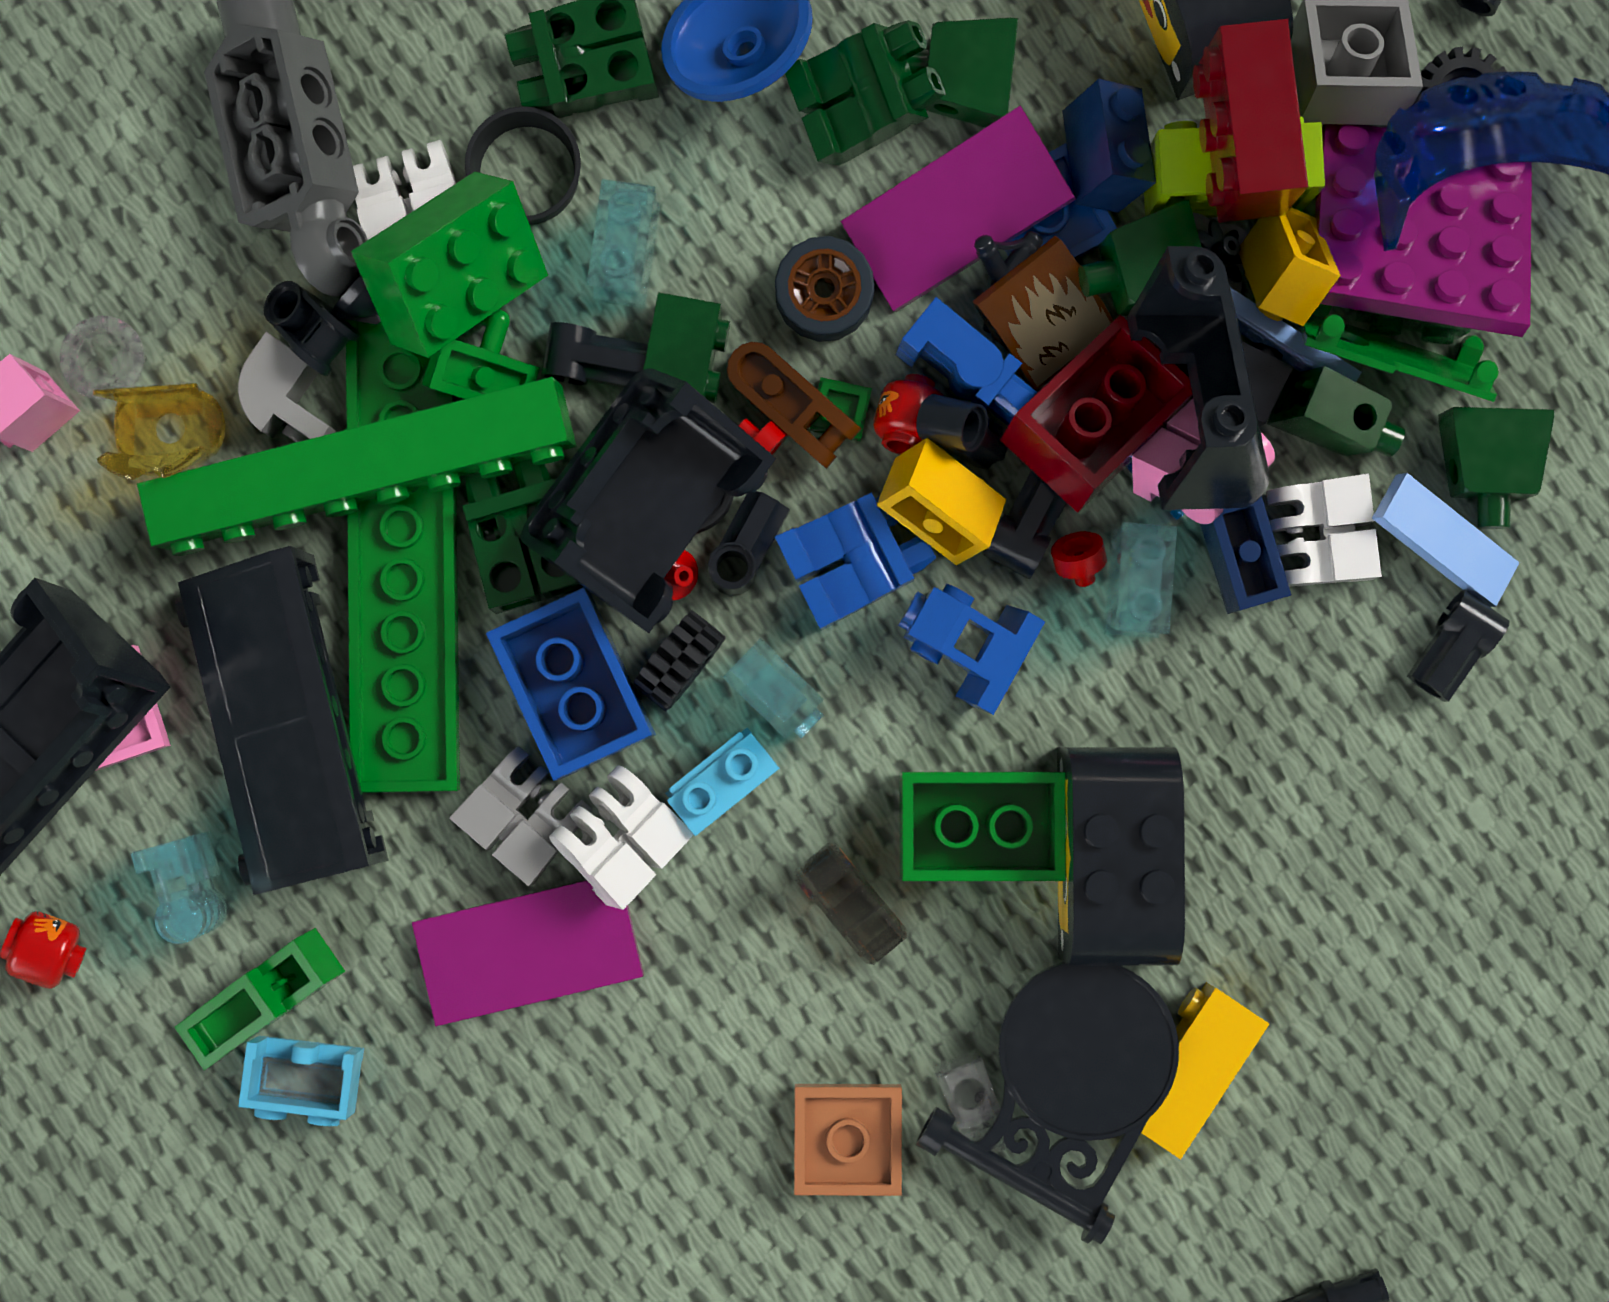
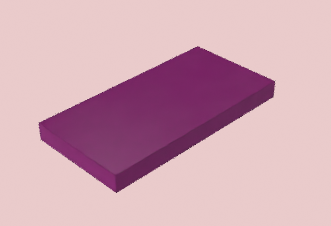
(929, 222)
(524, 951)

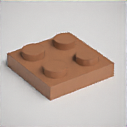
(848, 1139)

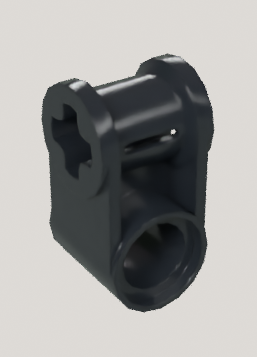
(308, 325)

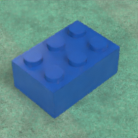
(570, 684)

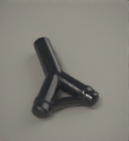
(995, 266)

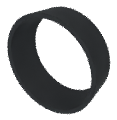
(524, 117)

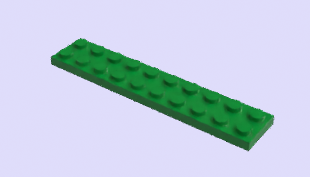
(401, 596)

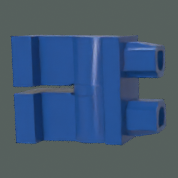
(967, 361)
(870, 554)

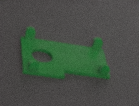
(1386, 354)

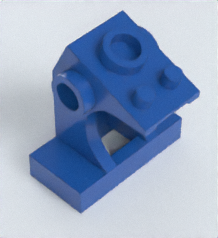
(937, 622)

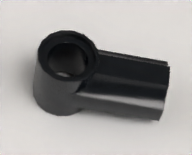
(584, 356)
(961, 429)
(1025, 531)
(748, 539)
(1462, 638)

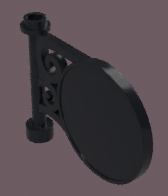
(1086, 1060)

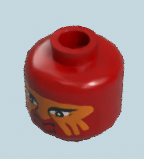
(899, 409)
(42, 949)

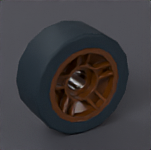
(840, 267)

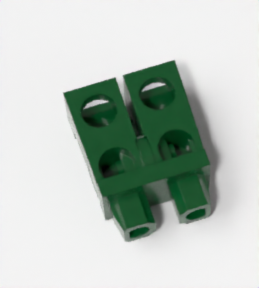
(588, 57)
(863, 90)
(496, 531)

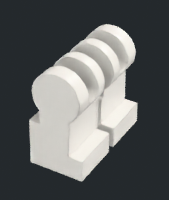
(382, 202)
(1336, 509)
(646, 837)

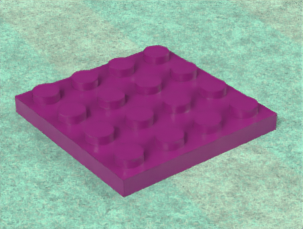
(1459, 250)

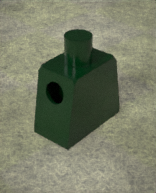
(973, 66)
(1133, 253)
(1336, 414)
(1495, 457)

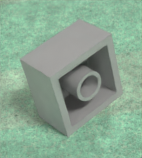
(1354, 60)

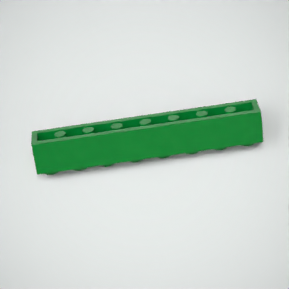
(357, 466)

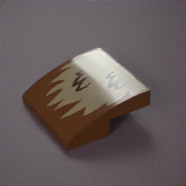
(1043, 313)

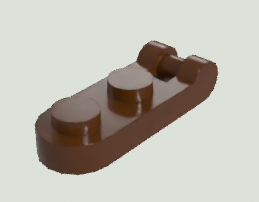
(789, 400)

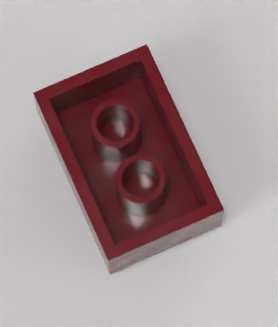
(1251, 121)
(1097, 414)

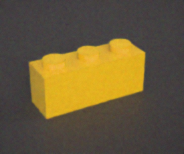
(1213, 1046)

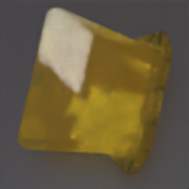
(136, 435)

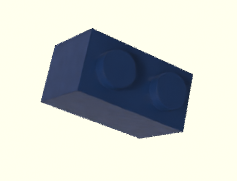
(1108, 146)
(1245, 557)

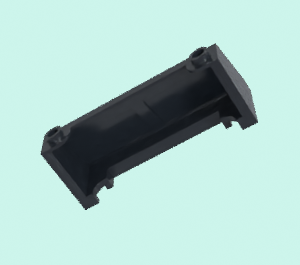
(64, 706)
(278, 720)

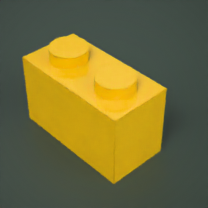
(1288, 266)
(941, 502)

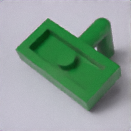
(474, 370)

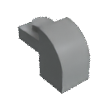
(271, 388)

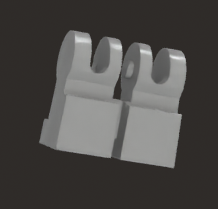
(494, 815)

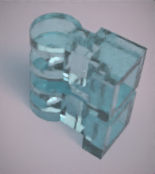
(184, 886)

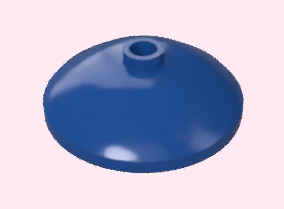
(733, 45)

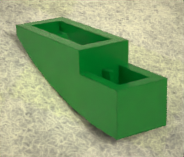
(259, 998)

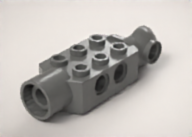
(285, 138)

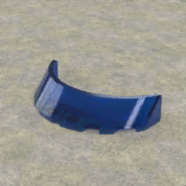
(1483, 124)

